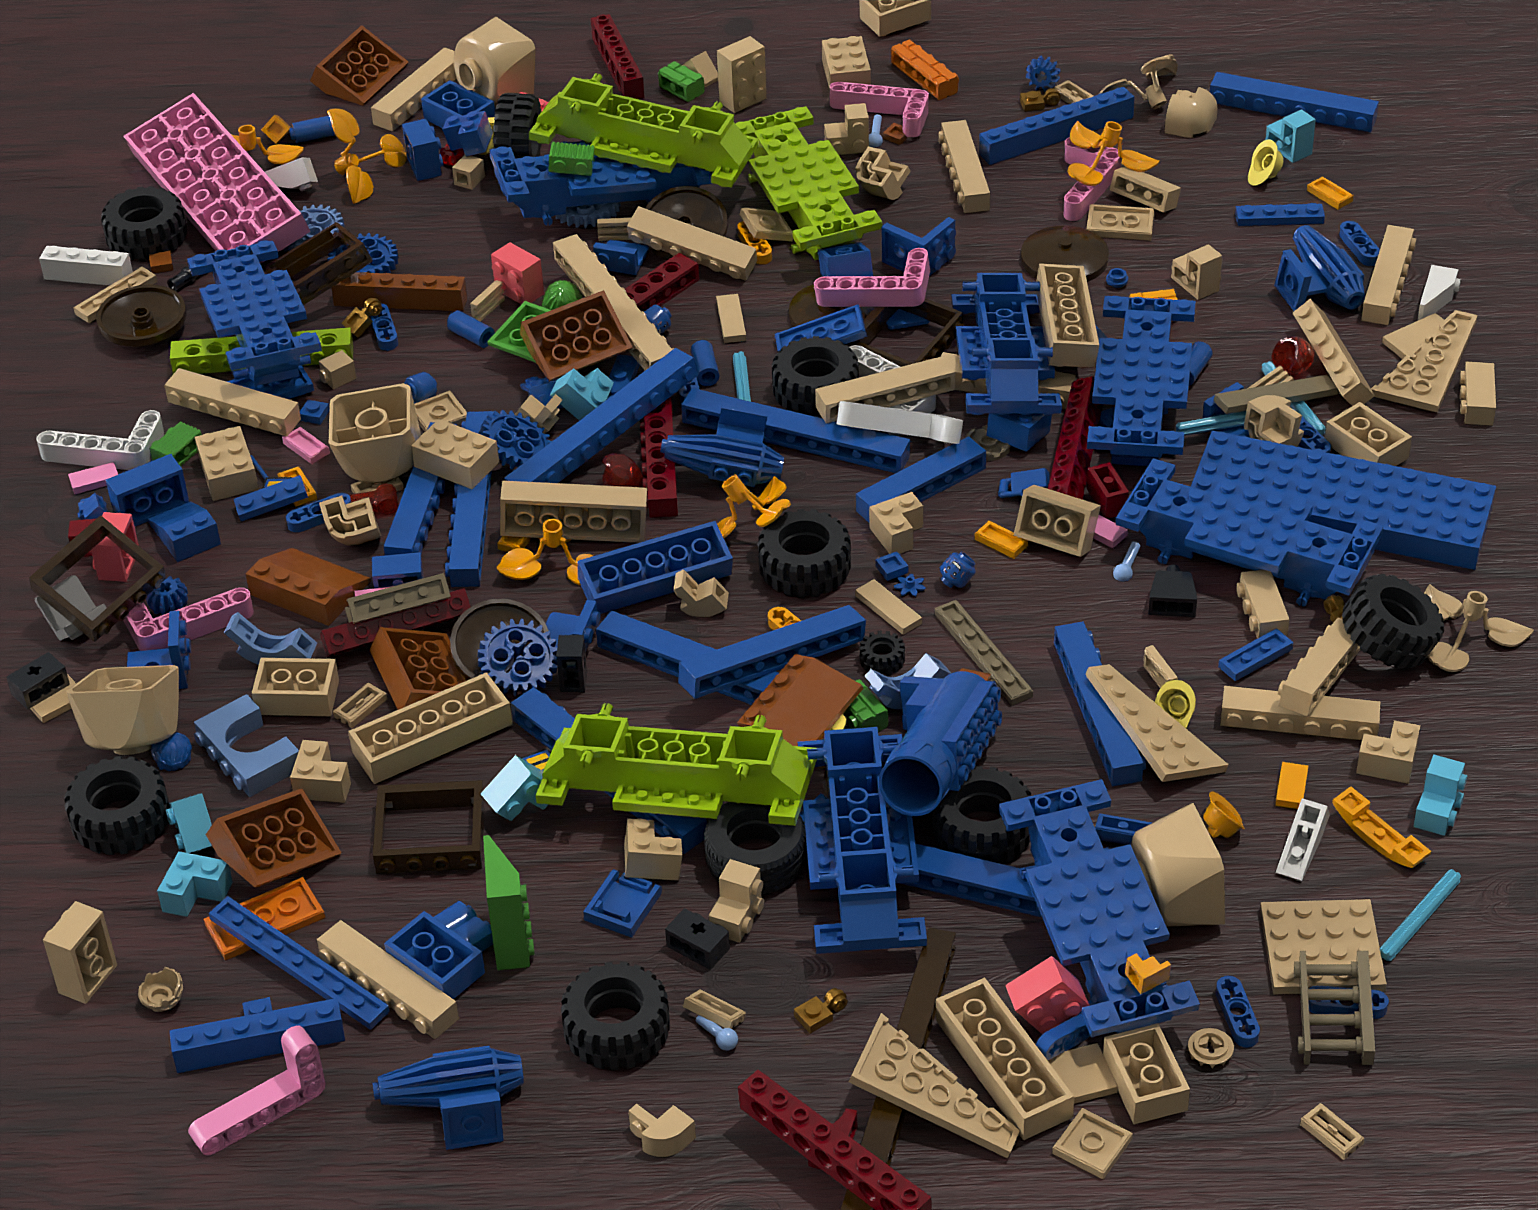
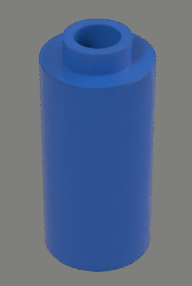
(311, 129)
(470, 328)
(1200, 356)
(705, 362)

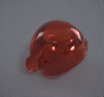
(1293, 355)
(621, 471)

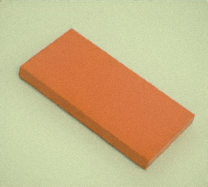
(284, 908)

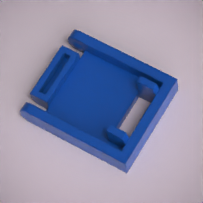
(626, 900)

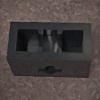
(571, 663)
(38, 680)
(697, 938)

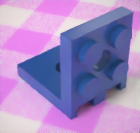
(938, 243)
(175, 654)

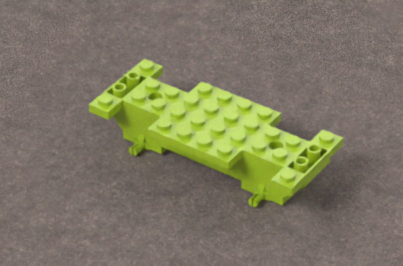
(646, 131)
(806, 182)
(678, 768)

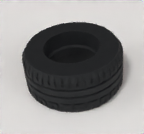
(745, 821)

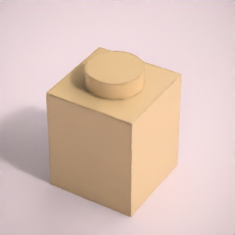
(468, 172)
(337, 370)

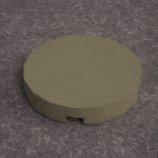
(994, 448)

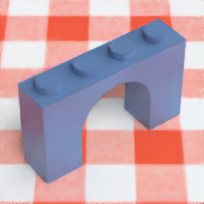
(249, 770)

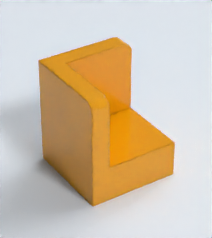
(276, 129)
(1146, 973)

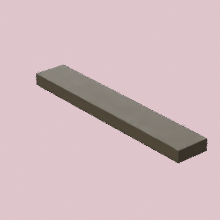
(1294, 391)
(983, 652)

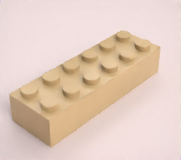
(1067, 315)
(583, 510)
(430, 728)
(1004, 1058)

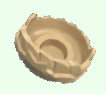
(161, 990)

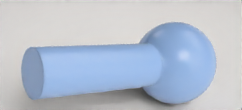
(875, 138)
(1123, 571)
(725, 1038)

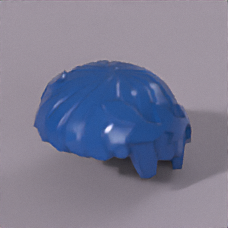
(172, 752)

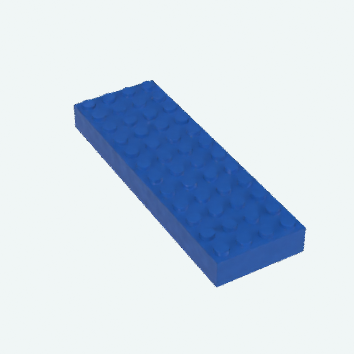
(1420, 510)

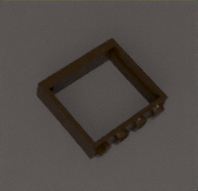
(330, 272)
(928, 310)
(71, 554)
(425, 797)

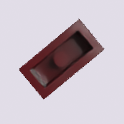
(1107, 489)

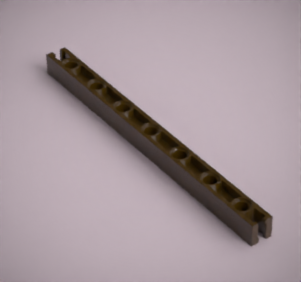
(917, 1022)

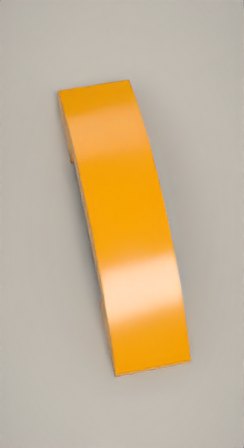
(1376, 832)

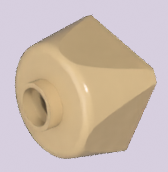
(495, 61)
(374, 432)
(126, 707)
(1182, 869)

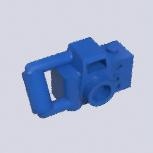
(1022, 480)
(91, 507)

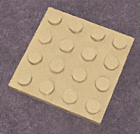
(1327, 932)

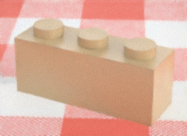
(1145, 189)
(1478, 393)
(1262, 602)

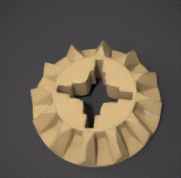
(1220, 1041)

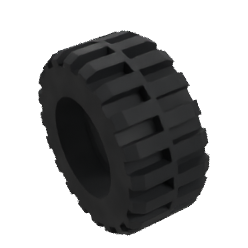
(514, 120)
(144, 222)
(809, 366)
(804, 573)
(1393, 621)
(121, 828)
(979, 839)
(622, 1042)

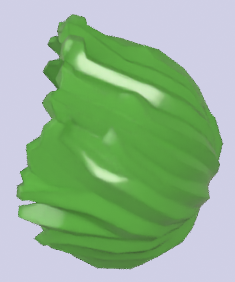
(560, 294)

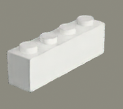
(84, 265)

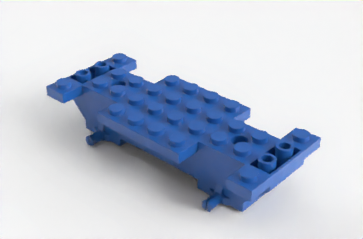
(548, 193)
(256, 311)
(1004, 346)
(1141, 379)
(1249, 531)
(860, 845)
(1095, 907)

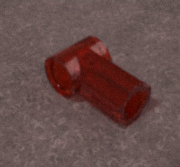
(382, 499)

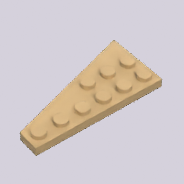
(1429, 368)
(1160, 738)
(922, 1085)

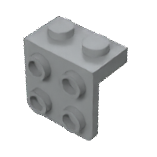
(75, 593)

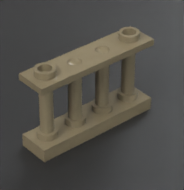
(397, 598)
(1358, 994)

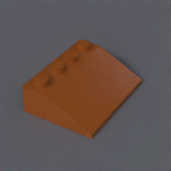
(358, 68)
(575, 336)
(304, 584)
(414, 664)
(803, 700)
(273, 838)

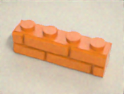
(924, 69)

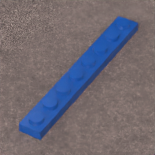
(299, 962)

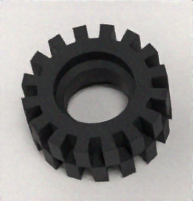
(882, 643)

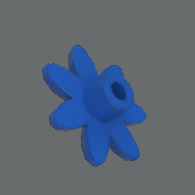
(910, 584)

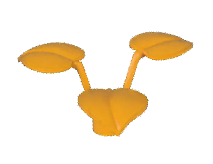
(1086, 139)
(276, 153)
(359, 182)
(739, 493)
(523, 565)

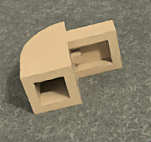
(538, 412)
(702, 599)
(663, 1135)

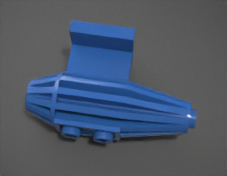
(1322, 270)
(732, 451)
(463, 1085)

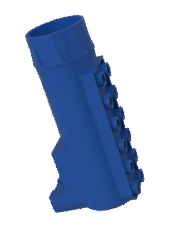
(945, 736)

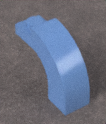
(258, 644)
(888, 688)

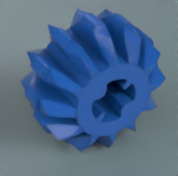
(1046, 80)
(169, 597)

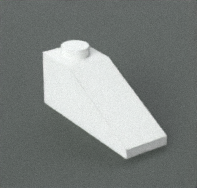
(294, 175)
(1438, 290)
(1303, 839)

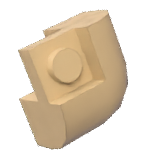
(1191, 113)
(880, 175)
(1273, 420)
(350, 522)

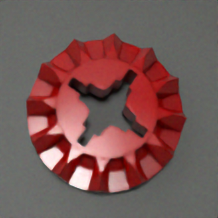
(449, 157)

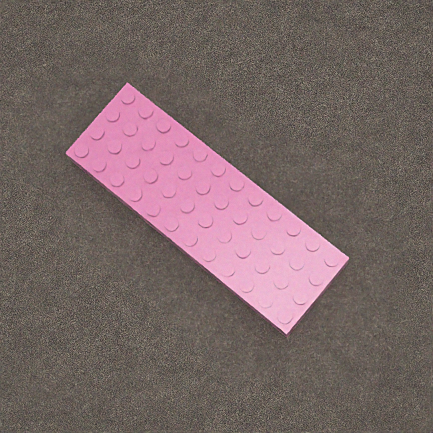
(214, 179)

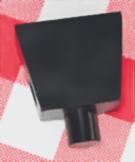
(1173, 593)

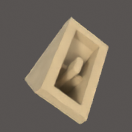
(703, 65)

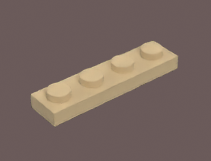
(88, 309)

